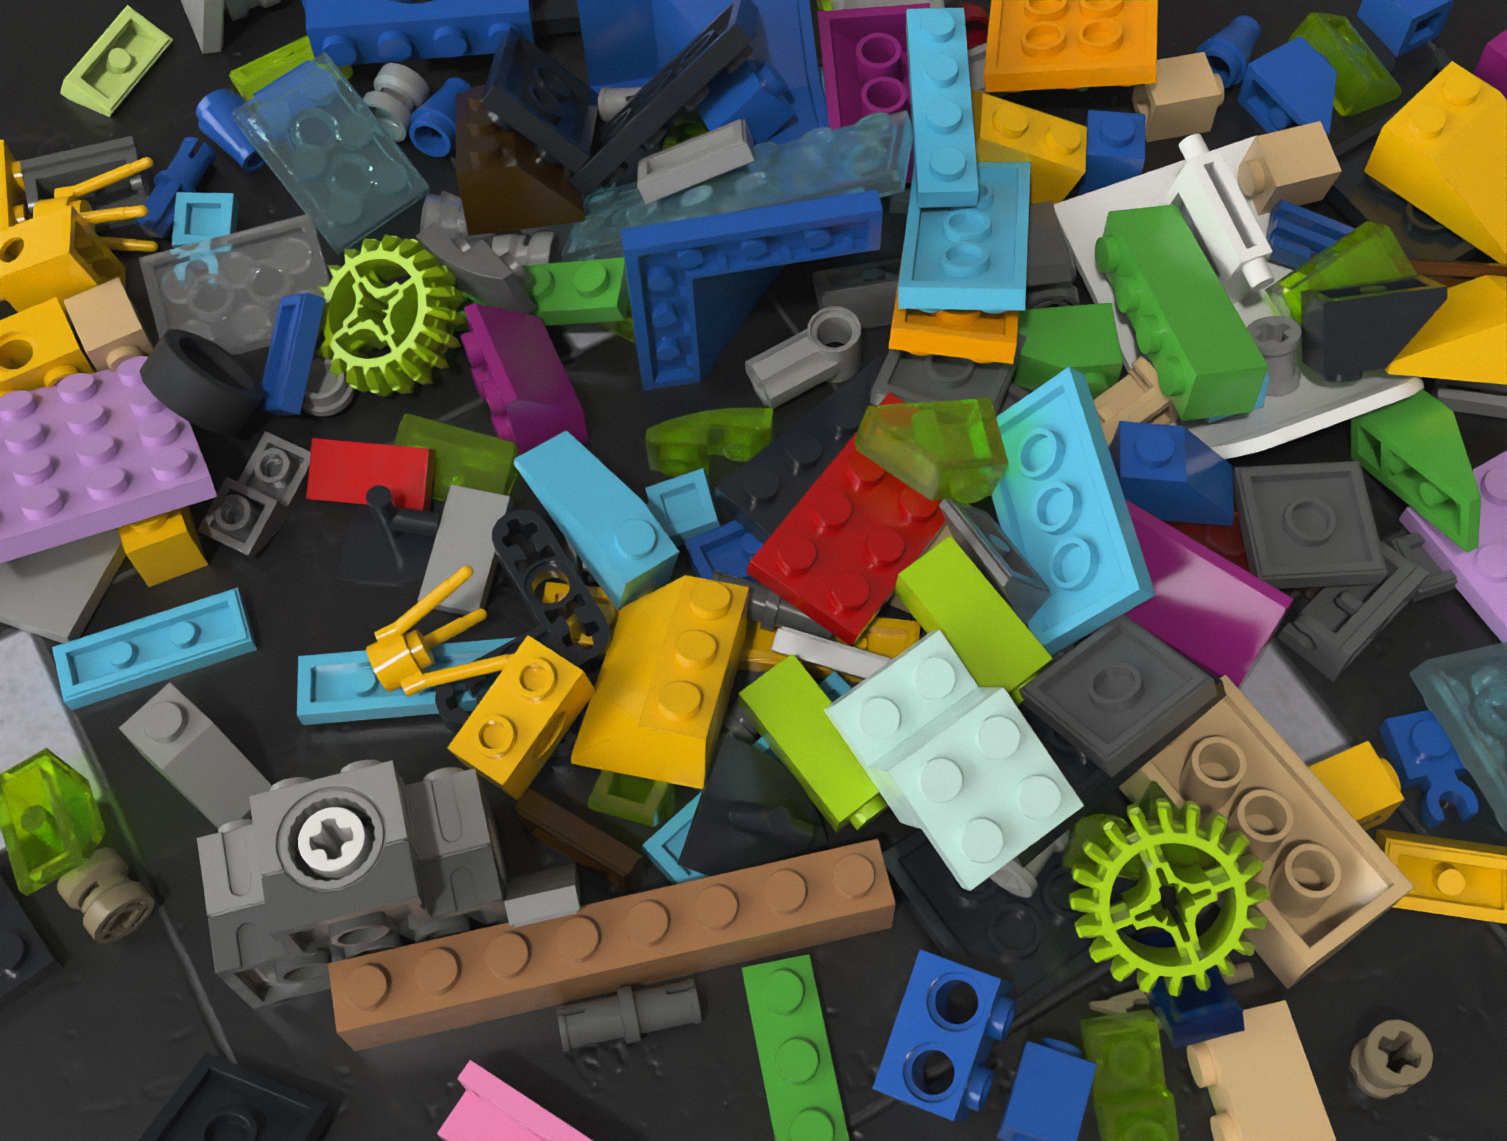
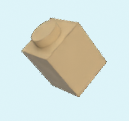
(1182, 98)
(1289, 166)
(108, 325)

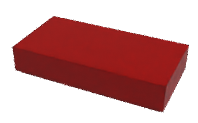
(349, 469)

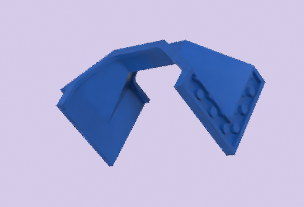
(705, 274)

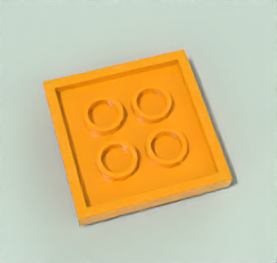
(1070, 44)

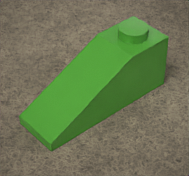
(1069, 337)
(1423, 460)

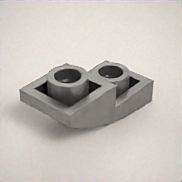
(480, 270)
(262, 499)

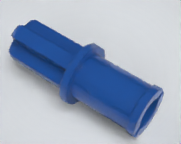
(180, 176)

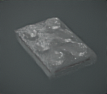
(234, 282)

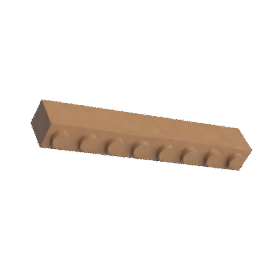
(611, 946)

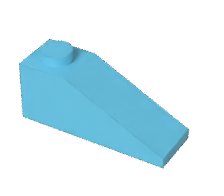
(600, 518)

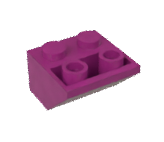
(521, 377)

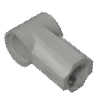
(805, 359)

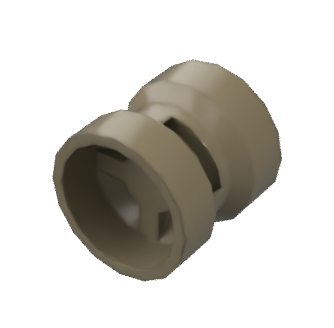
(106, 896)

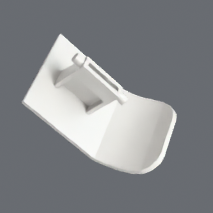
(1236, 246)

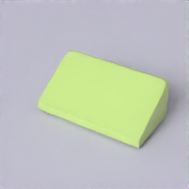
(115, 63)

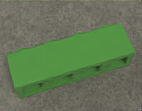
(1180, 313)

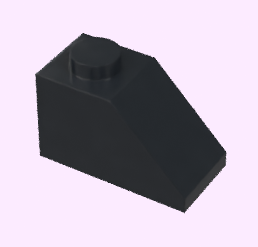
(1364, 323)

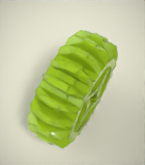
(409, 317)
(1191, 953)

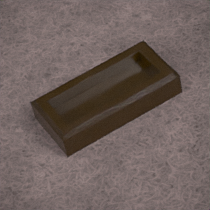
(580, 842)

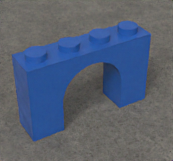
(397, 32)

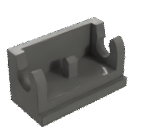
(83, 163)
(1349, 617)

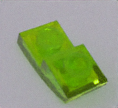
(692, 439)
(1129, 1078)

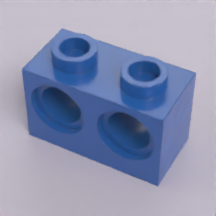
(927, 1028)

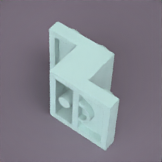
(953, 759)

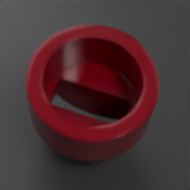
(976, 24)

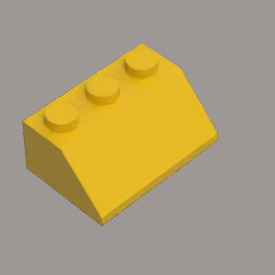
(666, 683)

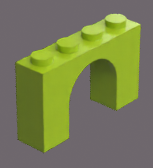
(942, 594)

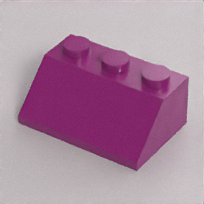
(865, 64)
(1204, 601)

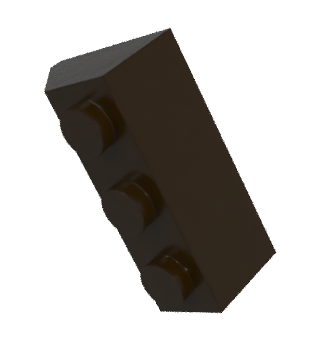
(504, 178)

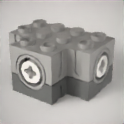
(347, 874)

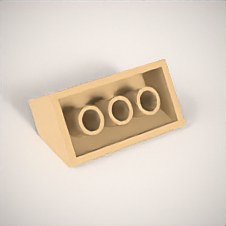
(1316, 859)

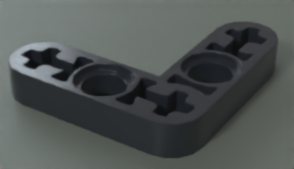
(549, 617)

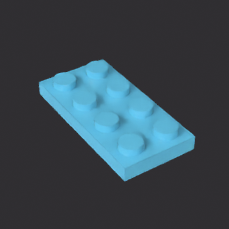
(971, 252)
(1068, 512)

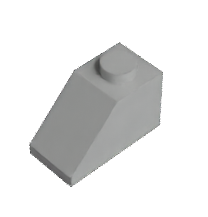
(195, 756)

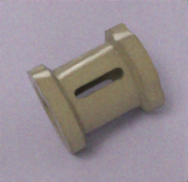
(1411, 1057)

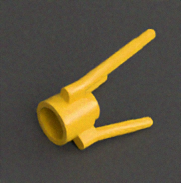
(70, 196)
(402, 657)

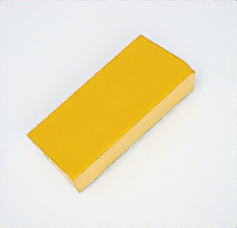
(1449, 875)

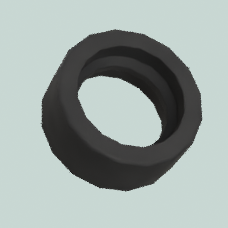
(202, 382)

